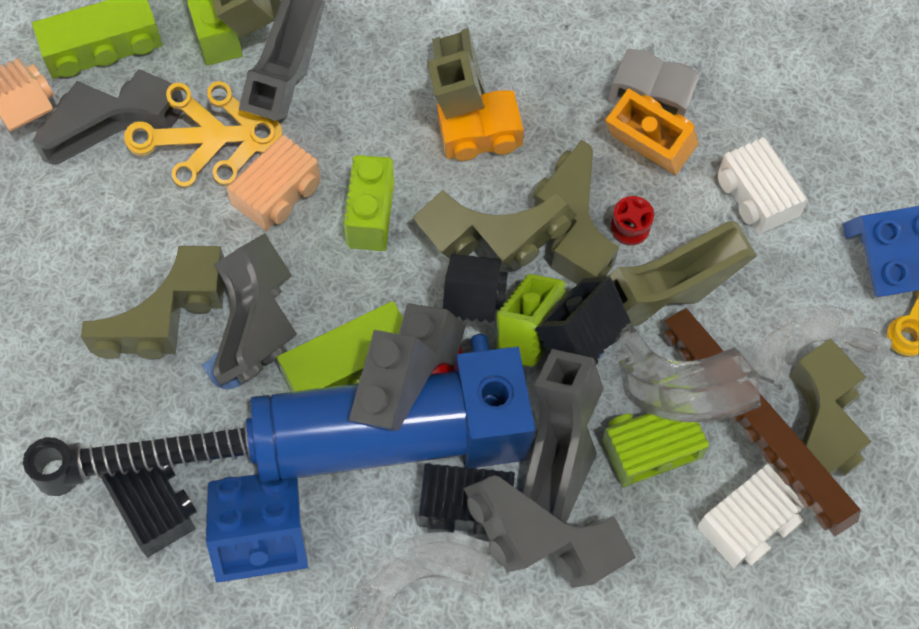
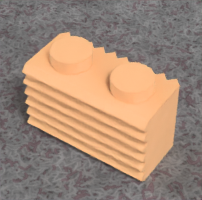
(22, 94)
(274, 183)

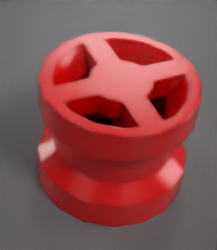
(636, 211)

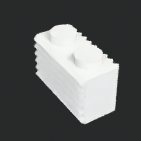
(761, 186)
(752, 516)

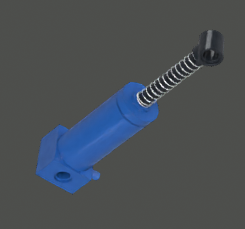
(466, 412)

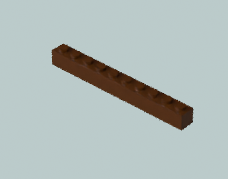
(777, 441)

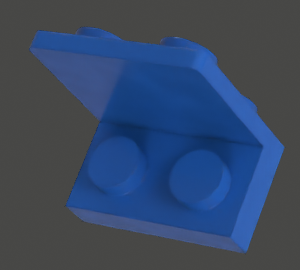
(890, 248)
(254, 527)

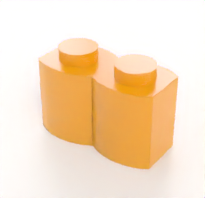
(490, 129)

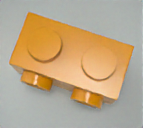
(653, 131)

